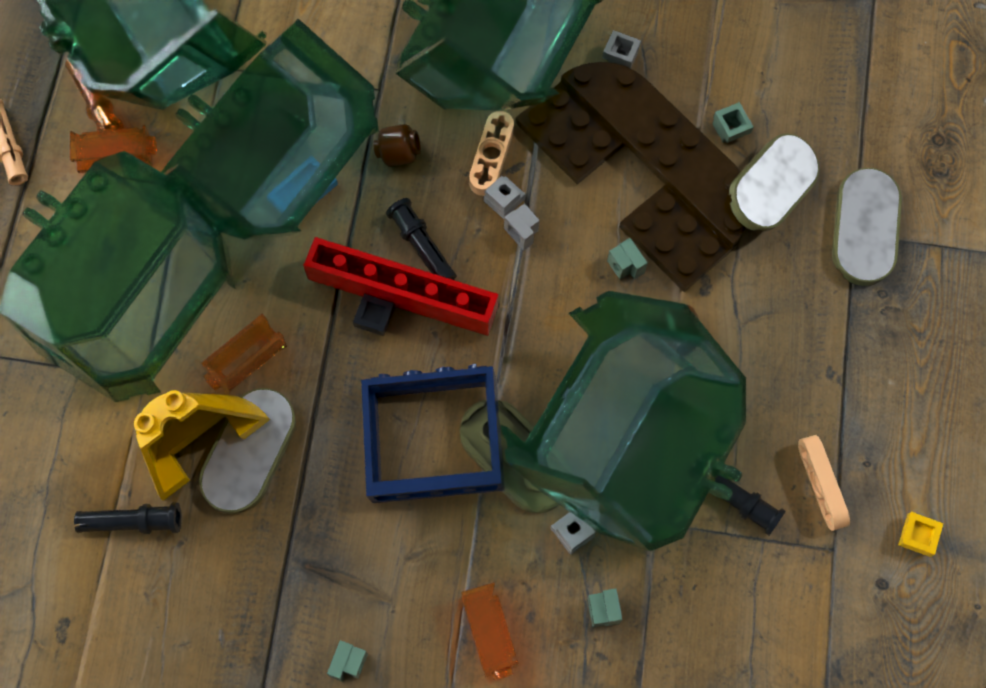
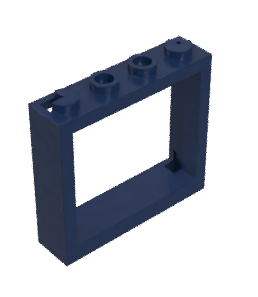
(438, 486)

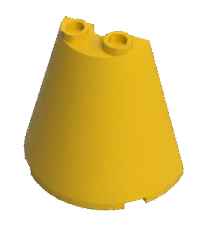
(180, 418)

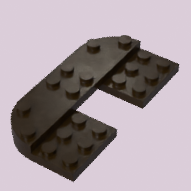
(608, 106)

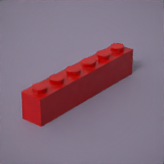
(402, 285)

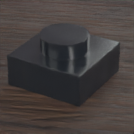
(374, 314)

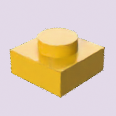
(920, 534)

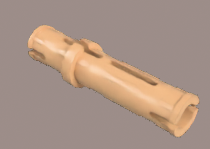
(10, 152)

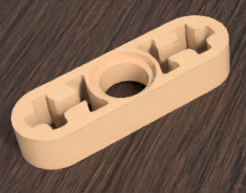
(488, 140)
(824, 482)

